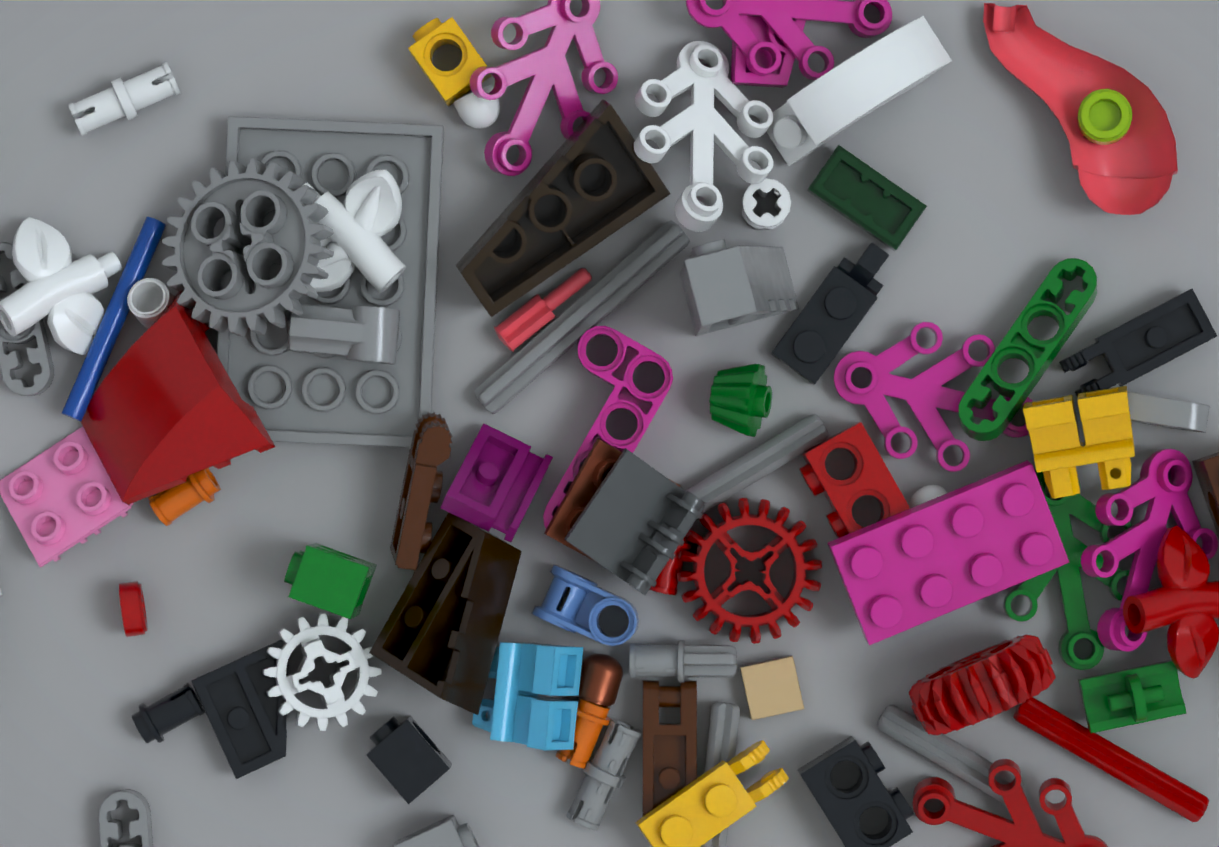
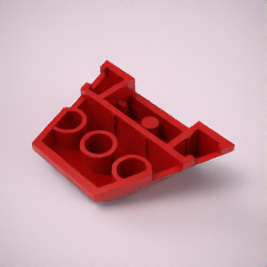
(169, 410)

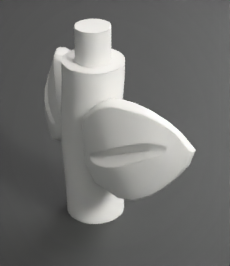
(368, 212)
(56, 287)

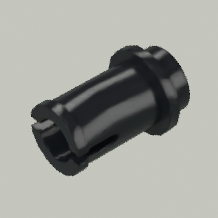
(167, 713)

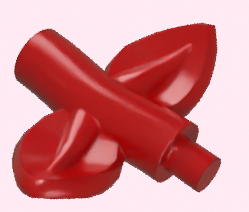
(1183, 602)

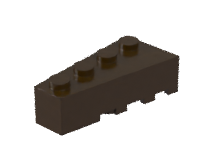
(564, 211)

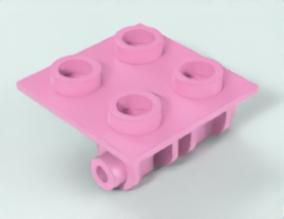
(61, 497)

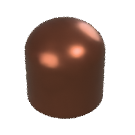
(600, 679)

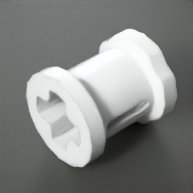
(767, 220)

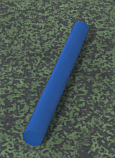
(113, 320)

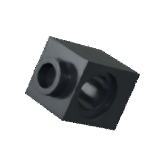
(407, 757)

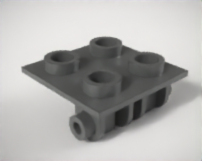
(635, 522)

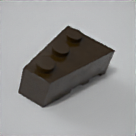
(452, 613)

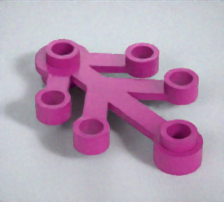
(779, 17)
(547, 70)
(922, 392)
(1144, 536)

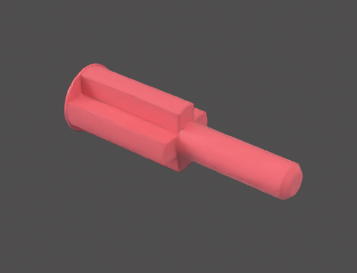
(538, 311)

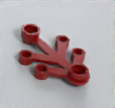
(1024, 829)

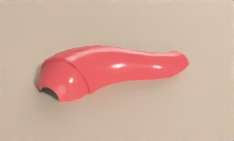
(1116, 176)

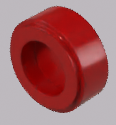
(133, 609)

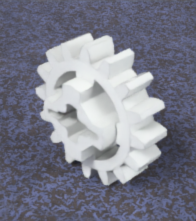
(331, 695)

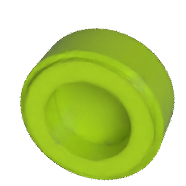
(1104, 116)

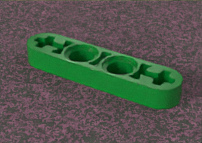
(1022, 346)

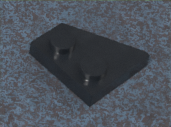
(242, 713)

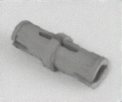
(604, 774)

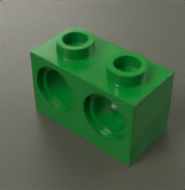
(329, 579)

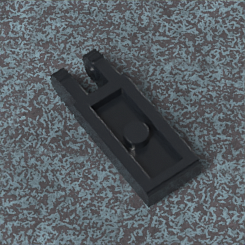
(1145, 342)

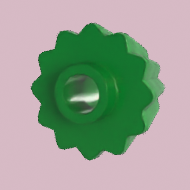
(741, 398)

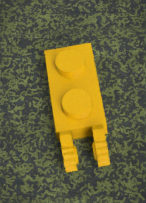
(710, 802)

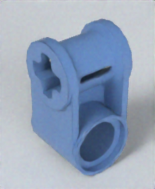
(583, 607)

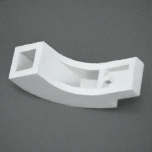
(856, 89)

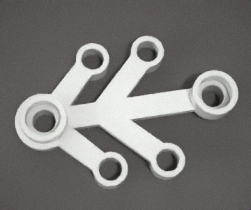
(705, 127)

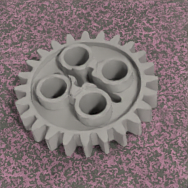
(290, 235)

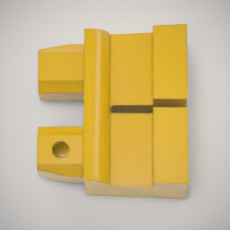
(1058, 444)

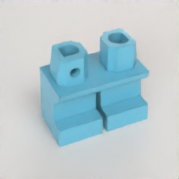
(517, 709)

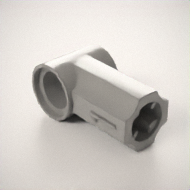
(358, 333)

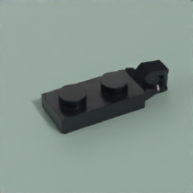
(831, 315)

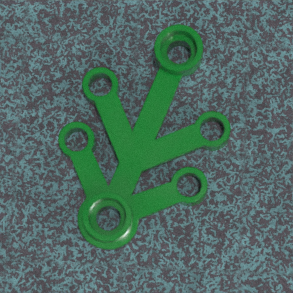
(1070, 579)

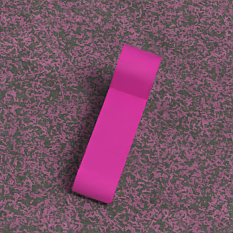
(623, 396)

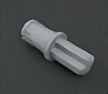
(682, 661)

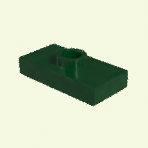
(866, 198)

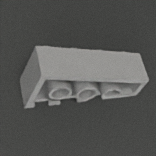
(736, 285)

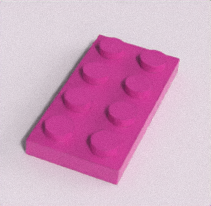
(948, 552)

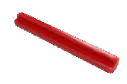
(1112, 759)

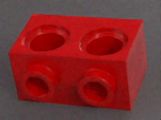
(868, 478)

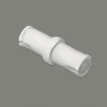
(124, 98)

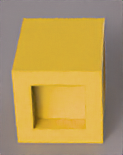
(453, 83)

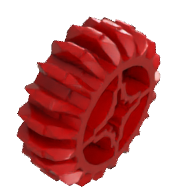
(780, 605)
(982, 685)

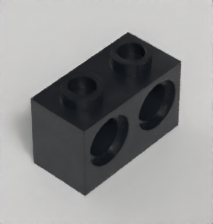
(846, 806)

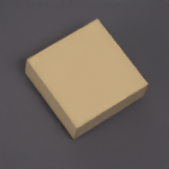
(772, 687)

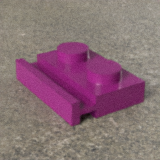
(496, 482)

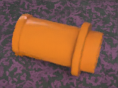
(180, 499)
(588, 727)

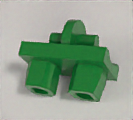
(1131, 696)

